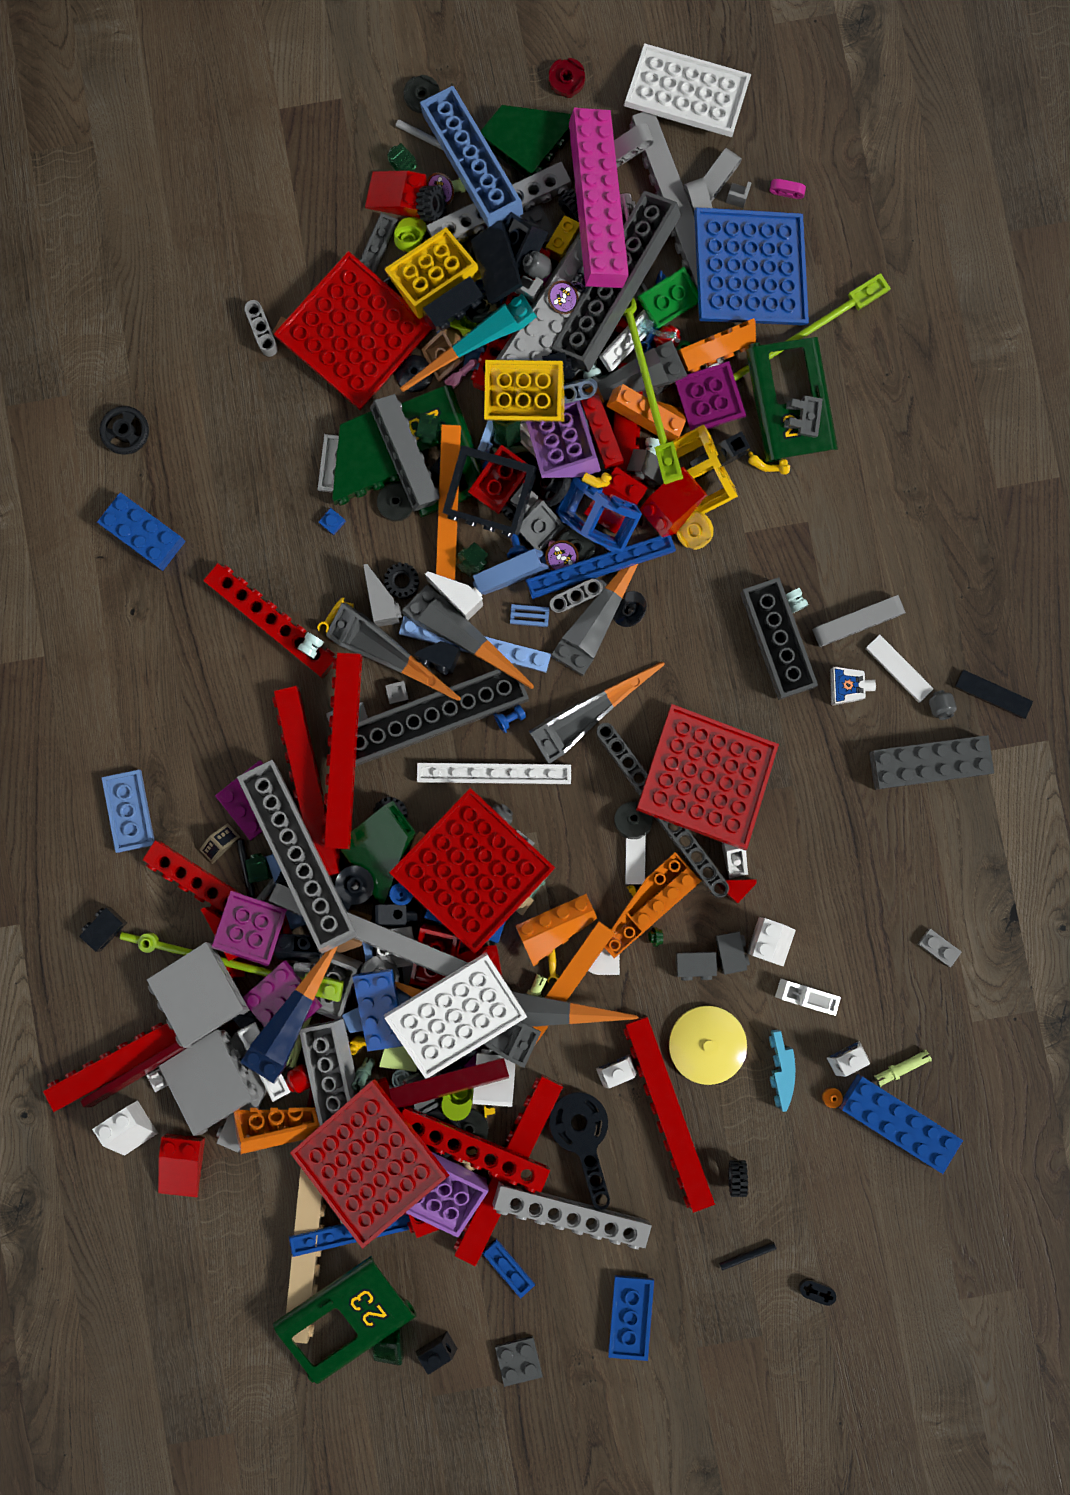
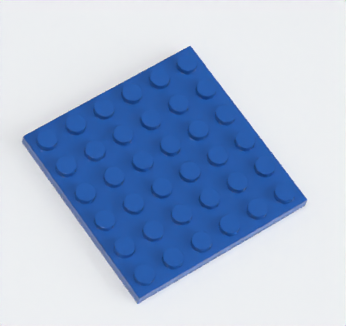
(751, 266)

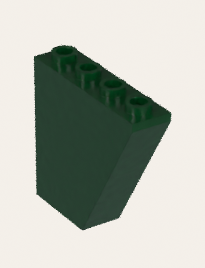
(526, 136)
(361, 460)
(380, 846)

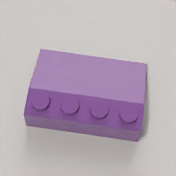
(565, 446)
(453, 1200)

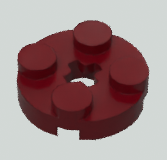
(564, 67)

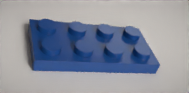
(376, 997)
(631, 1318)

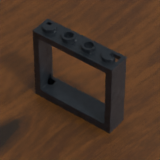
(523, 500)

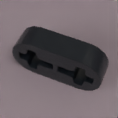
(815, 1296)

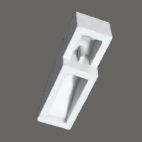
(807, 997)

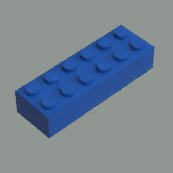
(900, 1123)

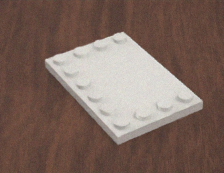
(687, 90)
(455, 1015)

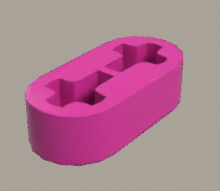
(787, 188)

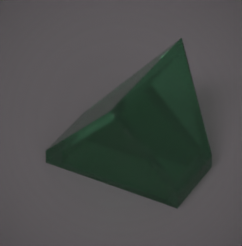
(390, 1349)

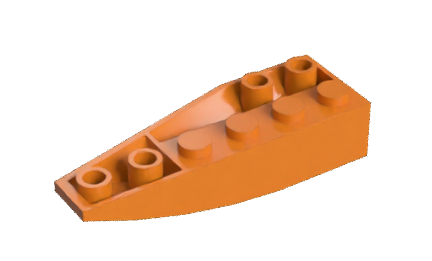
(651, 901)

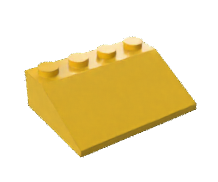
(432, 270)
(524, 391)

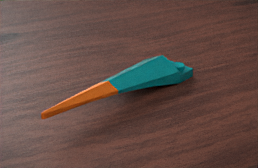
(498, 324)

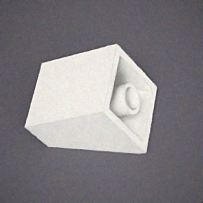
(771, 941)
(495, 1093)
(125, 1129)

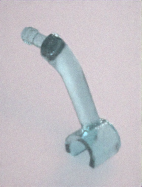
(648, 326)

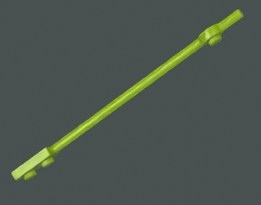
(859, 298)
(666, 451)
(329, 988)

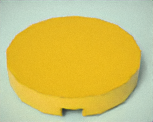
(696, 531)

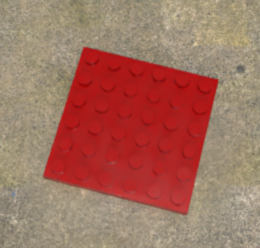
(353, 331)
(708, 777)
(472, 870)
(369, 1163)

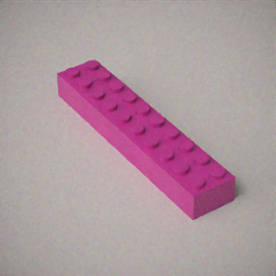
(598, 198)

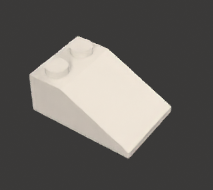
(460, 595)

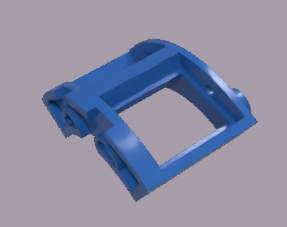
(567, 508)

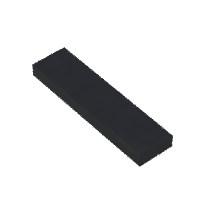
(993, 694)

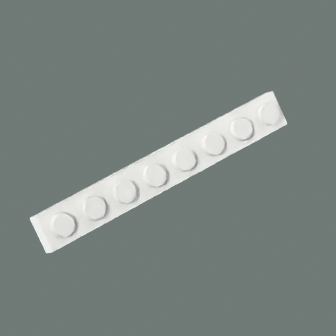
(493, 773)

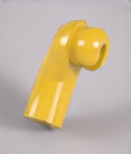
(599, 482)
(357, 1043)

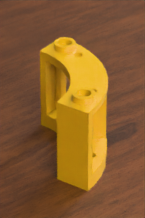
(694, 440)

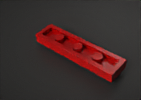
(601, 431)

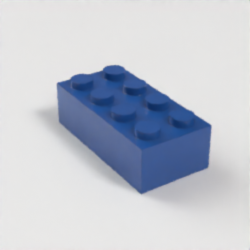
(141, 531)

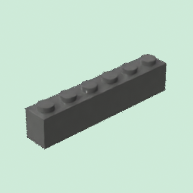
(404, 452)

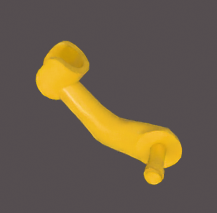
(782, 467)
(332, 614)
(552, 966)

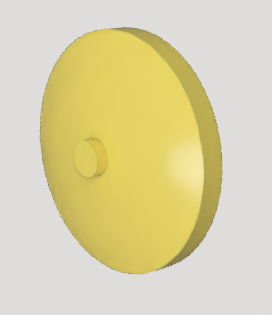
(707, 1045)

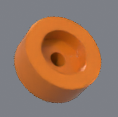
(828, 1096)

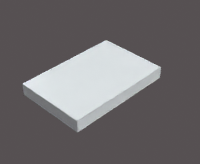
(328, 463)

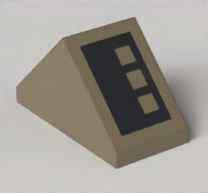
(219, 842)

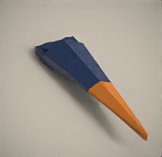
(275, 1042)

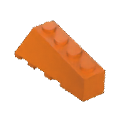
(717, 346)
(637, 409)
(555, 927)
(273, 1127)

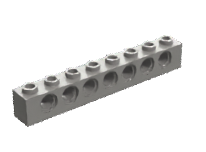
(555, 174)
(637, 1238)

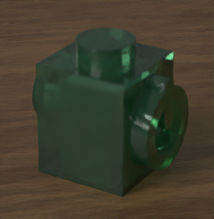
(472, 559)

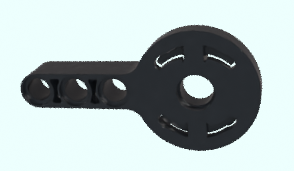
(584, 1140)

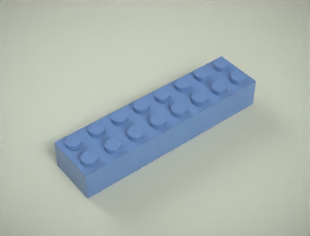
(471, 156)

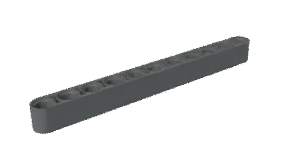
(686, 851)

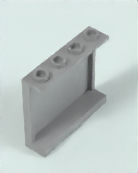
(196, 994)
(208, 1081)

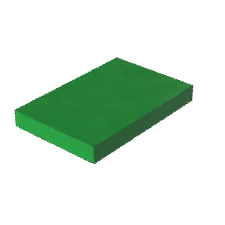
(669, 298)

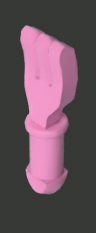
(456, 378)

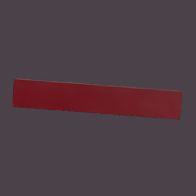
(132, 1075)
(449, 1083)

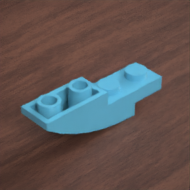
(783, 1078)

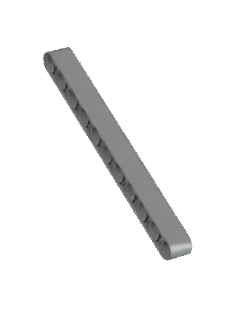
(383, 938)

